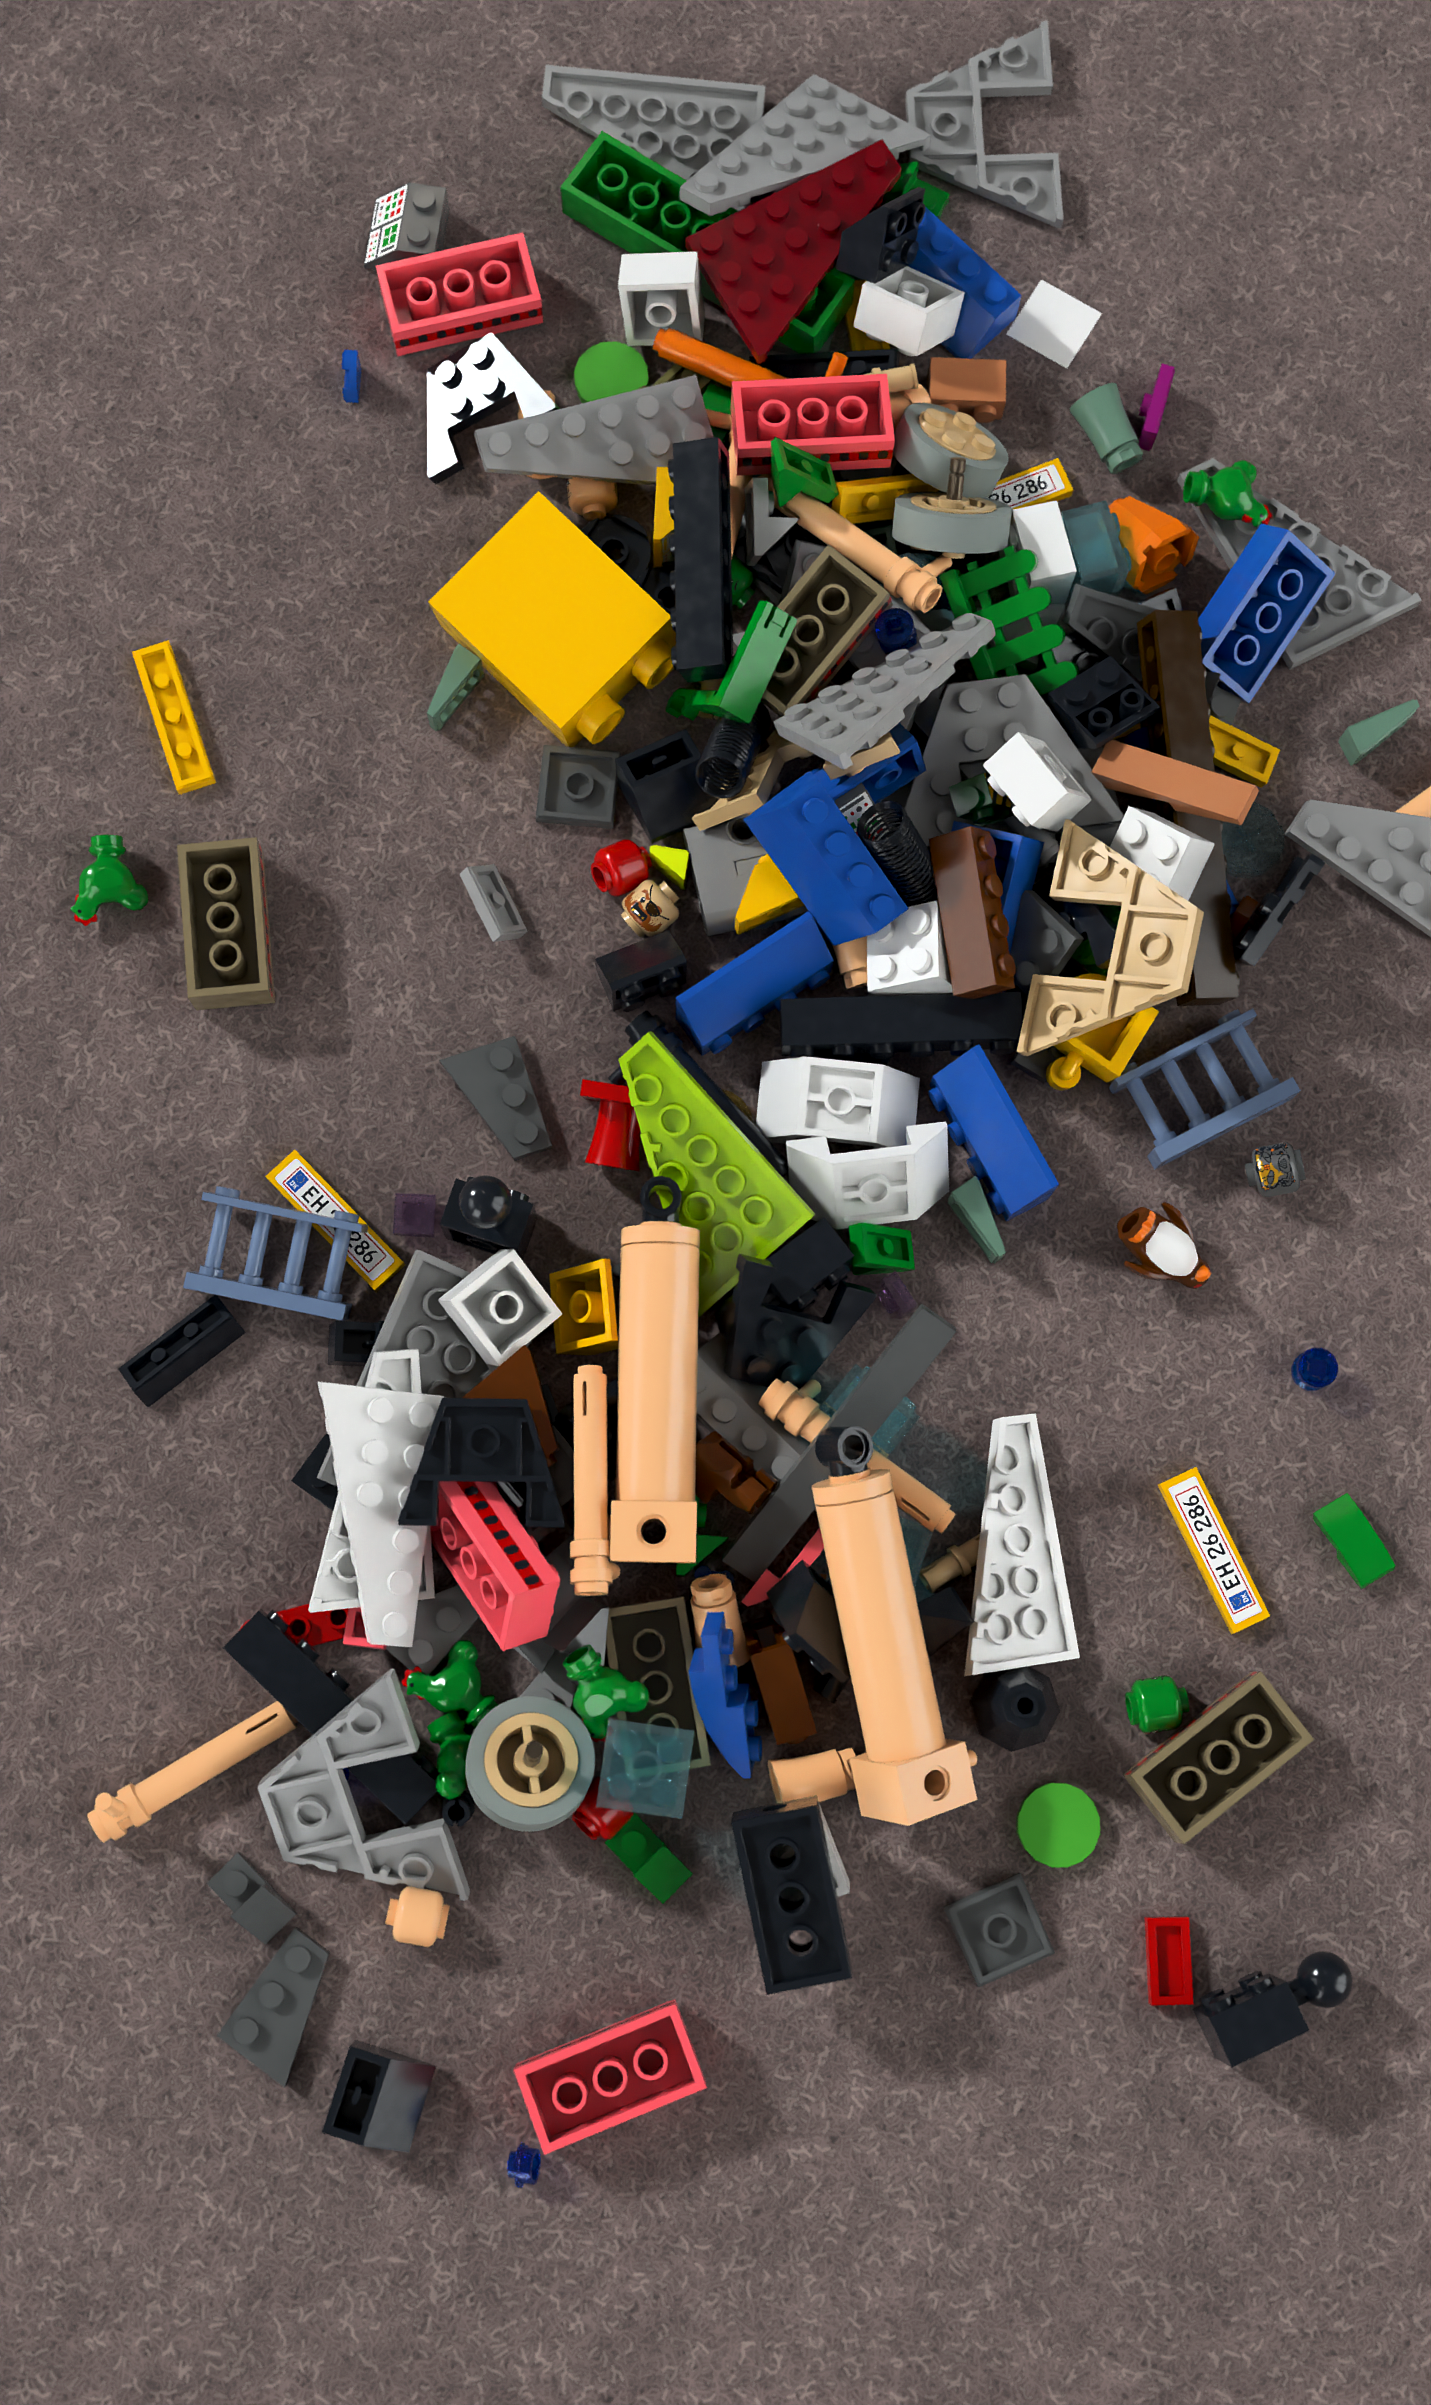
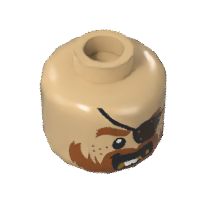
(650, 908)

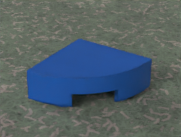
(352, 368)

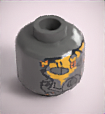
(1275, 1169)

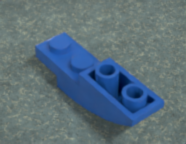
(722, 1701)

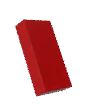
(1169, 1960)

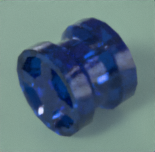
(899, 639)
(1321, 1364)

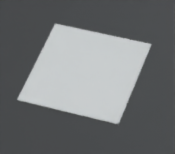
(1054, 323)

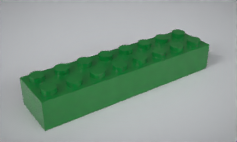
(640, 211)

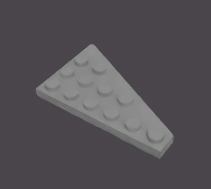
(794, 140)
(1351, 603)

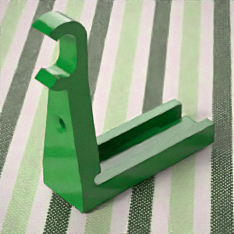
(747, 672)

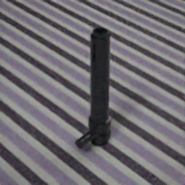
(647, 1022)

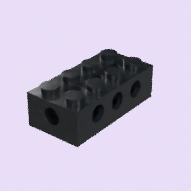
(773, 1918)

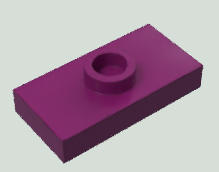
(1154, 405)

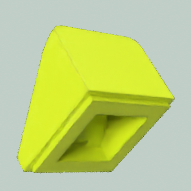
(671, 863)

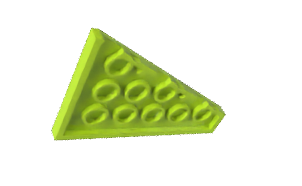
(721, 1175)

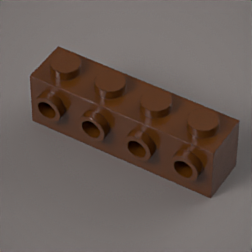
(972, 913)

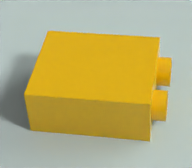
(557, 623)

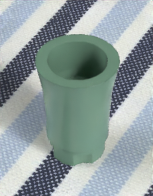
(1108, 427)

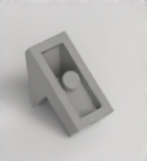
(762, 530)

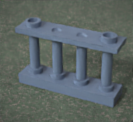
(1203, 1127)
(250, 1284)

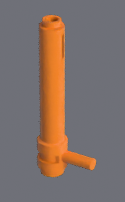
(719, 364)

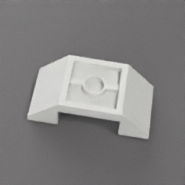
(836, 1100)
(871, 1183)

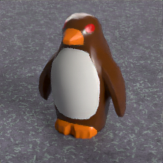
(1163, 1247)

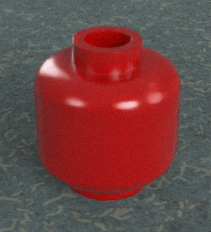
(620, 867)
(599, 1821)

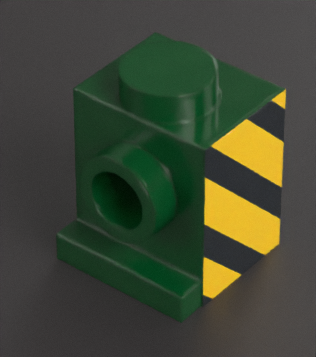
(979, 802)

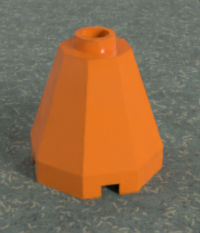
(1154, 543)

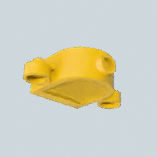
(1100, 1051)

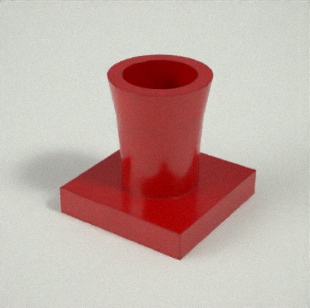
(617, 1128)

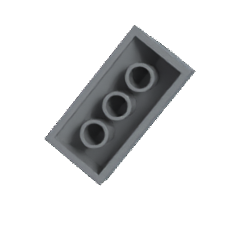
(734, 1413)

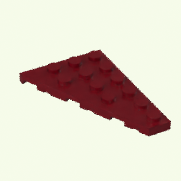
(780, 248)

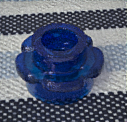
(524, 2165)

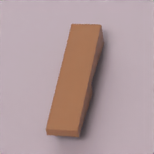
(1169, 780)

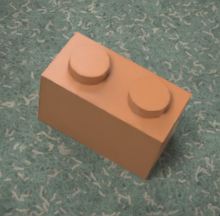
(968, 386)

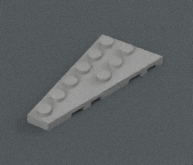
(601, 439)

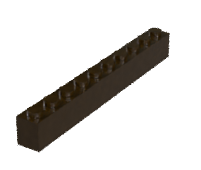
(1181, 730)

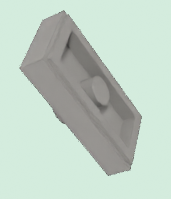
(493, 902)

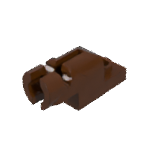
(729, 1472)

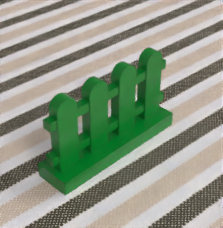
(1028, 603)

